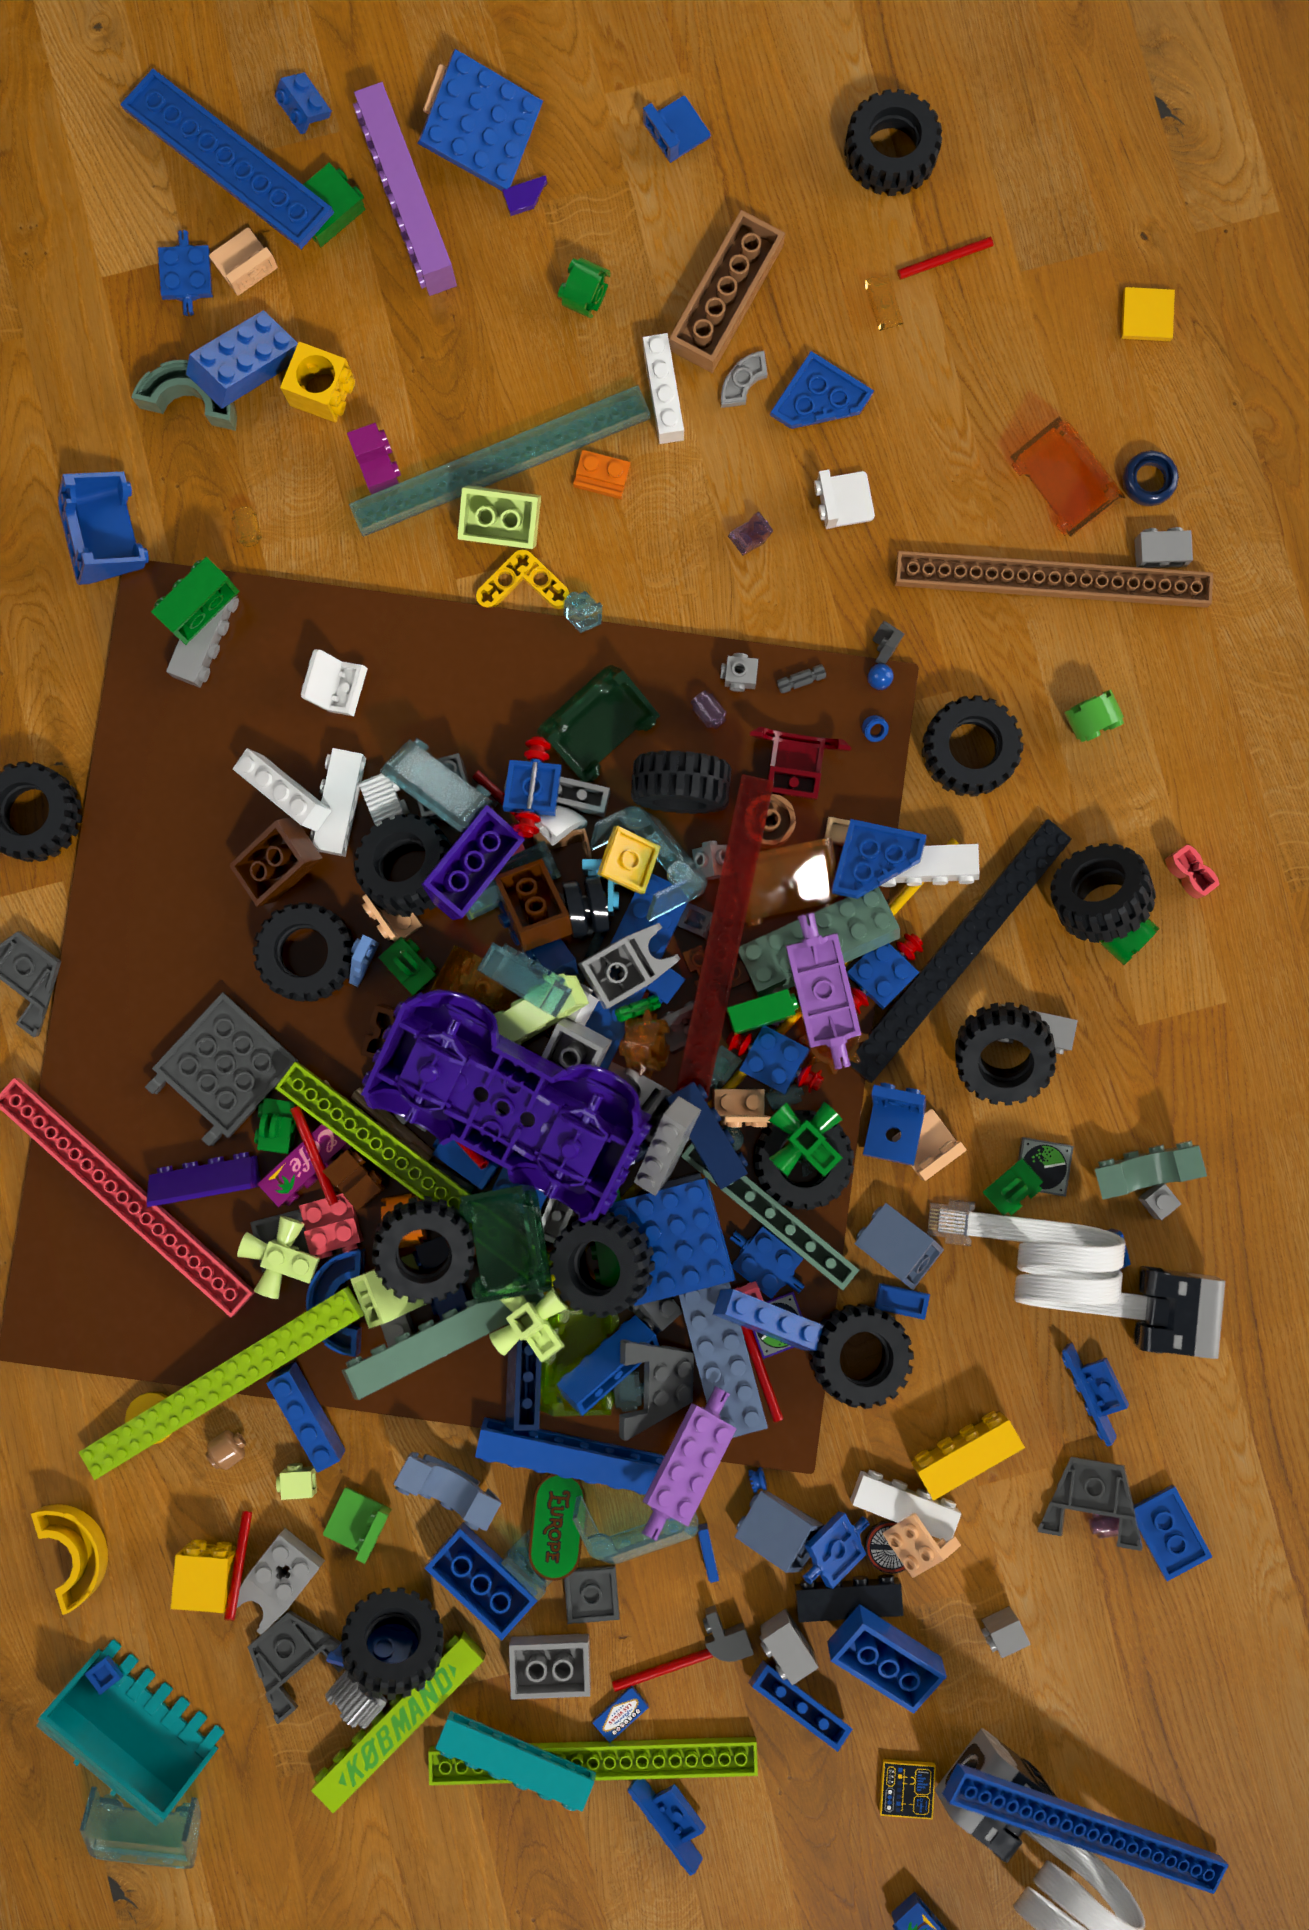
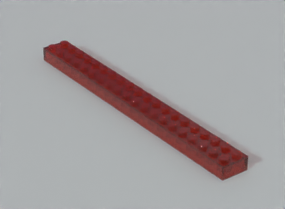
(725, 932)

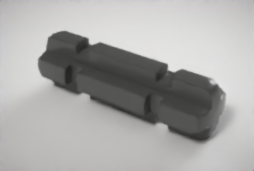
(801, 678)

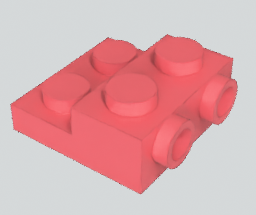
(330, 1226)

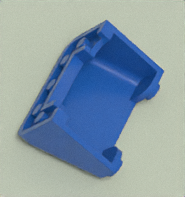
(99, 526)

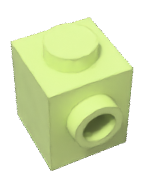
(297, 1482)

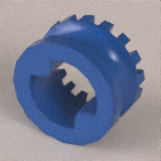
(758, 1479)

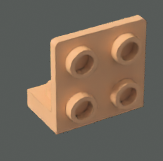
(243, 261)
(391, 926)
(740, 1106)
(935, 1146)
(916, 1546)

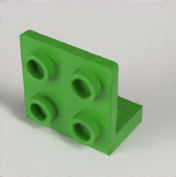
(357, 1522)

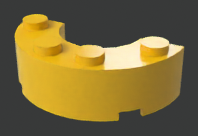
(85, 1545)

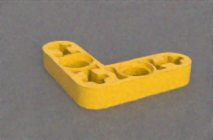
(526, 574)

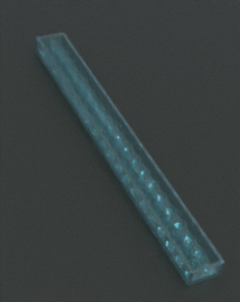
(500, 460)

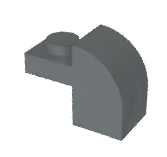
(726, 1644)

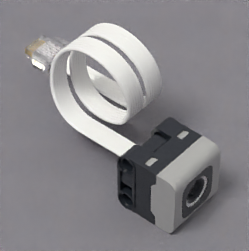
(1079, 1272)
(995, 1758)

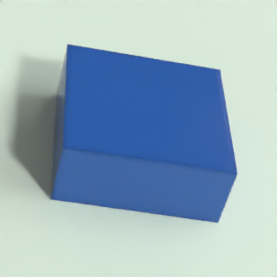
(104, 1674)

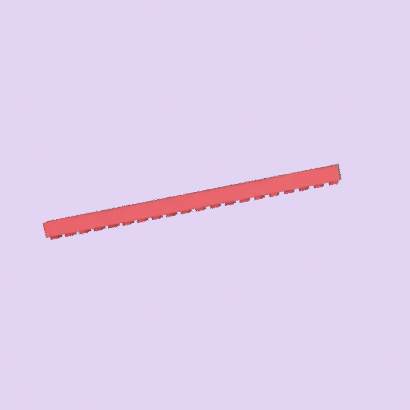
(124, 1197)

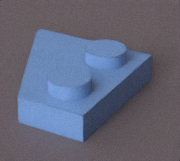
(363, 954)

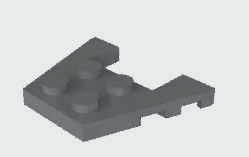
(32, 974)
(666, 1384)
(1094, 1489)
(283, 1652)

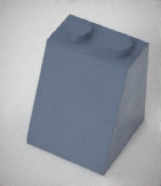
(898, 1245)
(777, 1531)

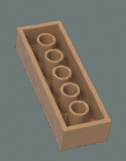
(726, 291)

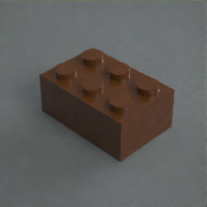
(275, 861)
(533, 905)

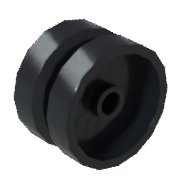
(586, 906)

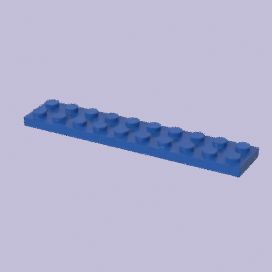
(227, 158)

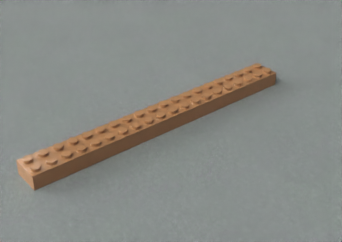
(1054, 579)

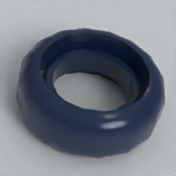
(1155, 459)

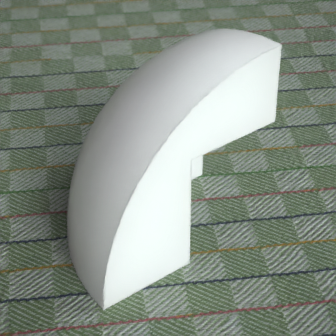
(558, 826)

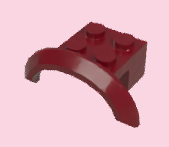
(797, 761)

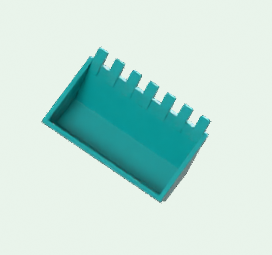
(131, 1736)

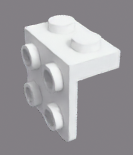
(844, 499)
(333, 683)

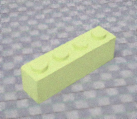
(526, 1020)

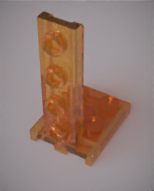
(461, 976)

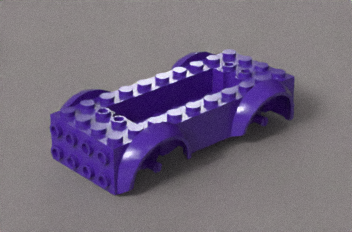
(583, 1114)

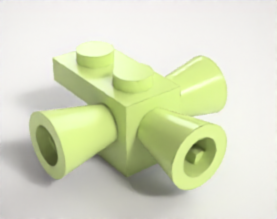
(279, 1257)
(531, 1324)

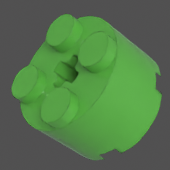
(1094, 715)

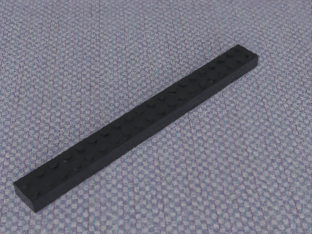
(959, 949)

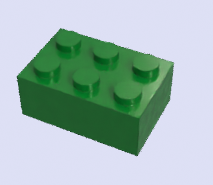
(195, 600)

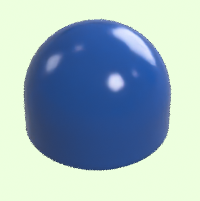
(880, 676)
(869, 722)

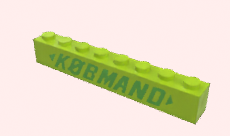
(395, 1725)

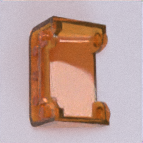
(1067, 476)
(793, 880)

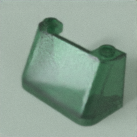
(597, 721)
(507, 1243)

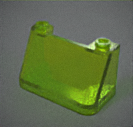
(580, 1338)

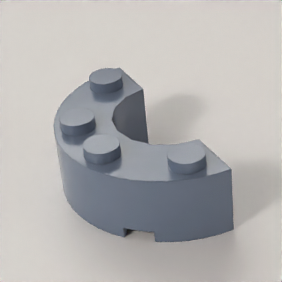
(450, 1486)

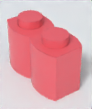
(1195, 877)

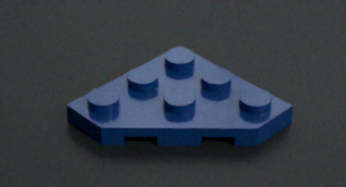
(820, 395)
(874, 856)

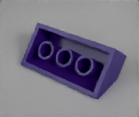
(471, 863)
(203, 1180)

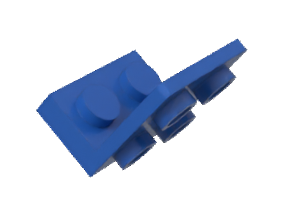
(675, 127)

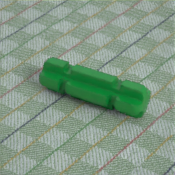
(637, 1008)

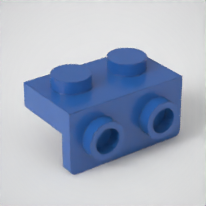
(301, 101)

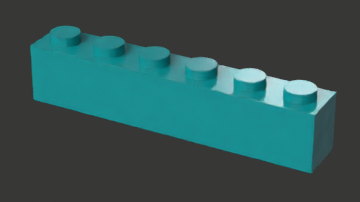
(516, 1761)

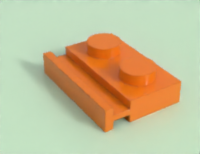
(601, 474)

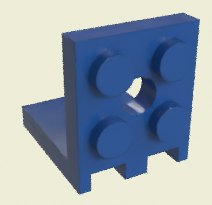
(895, 1110)

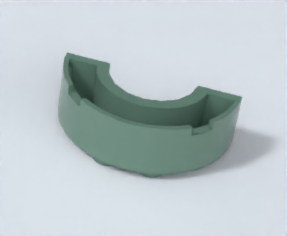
(170, 382)
(1150, 1169)

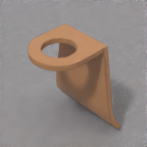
(573, 837)

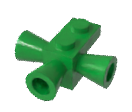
(806, 1139)

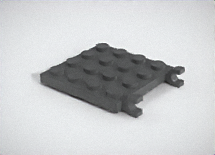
(223, 1067)

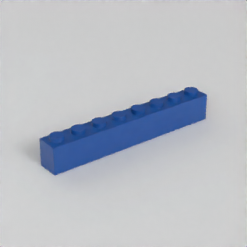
(568, 1456)

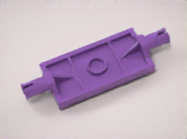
(823, 990)
(688, 1465)

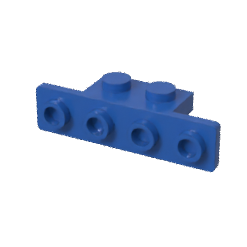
(1099, 1388)
(672, 1819)

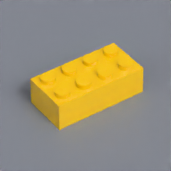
(967, 1454)

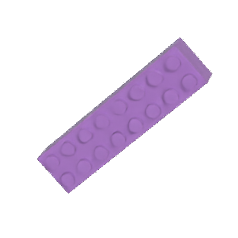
(403, 189)

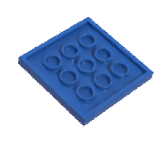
(480, 121)
(684, 1239)

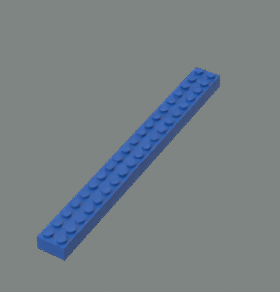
(1084, 1828)

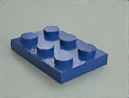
(1170, 1533)

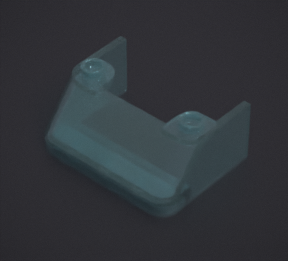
(436, 785)
(681, 870)
(628, 1543)
(129, 1837)

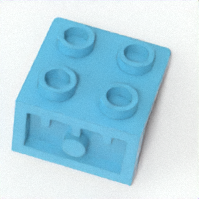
(590, 867)

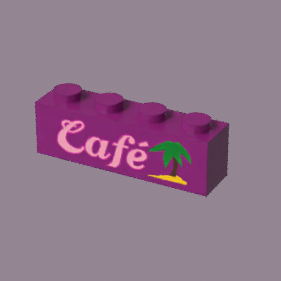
(297, 1169)

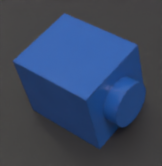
(666, 986)

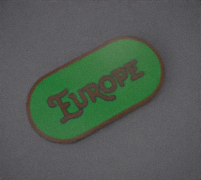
(553, 1537)

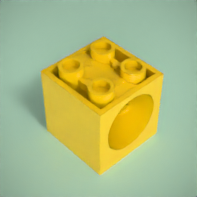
(307, 364)
(202, 1576)

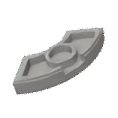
(741, 378)

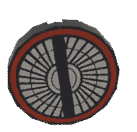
(880, 1552)

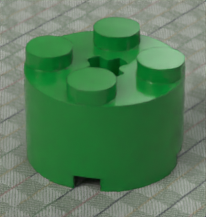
(584, 287)
(1125, 948)

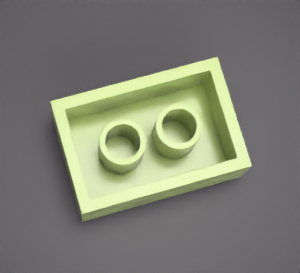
(499, 517)

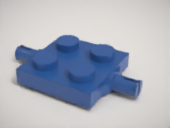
(185, 272)
(767, 1261)
(835, 1549)

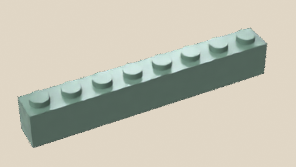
(783, 1224)
(426, 1345)

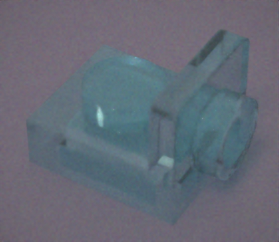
(725, 1065)

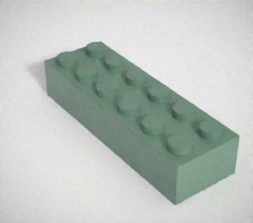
(860, 926)

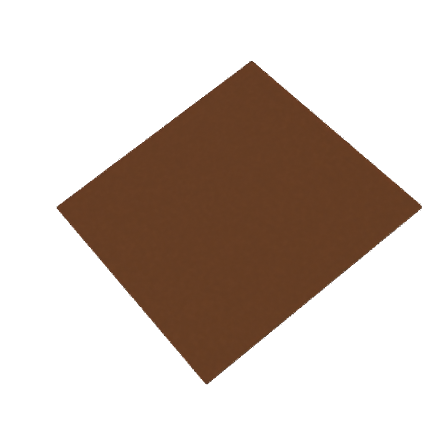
(169, 927)

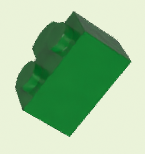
(409, 966)
(276, 1126)
(1013, 1187)

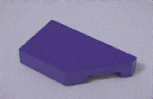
(524, 195)

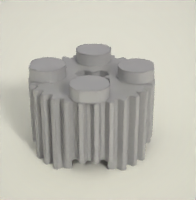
(353, 1703)

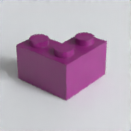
(372, 452)

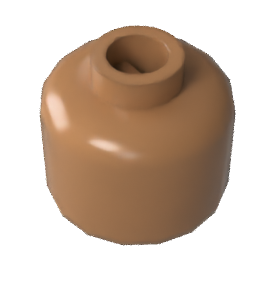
(226, 1450)

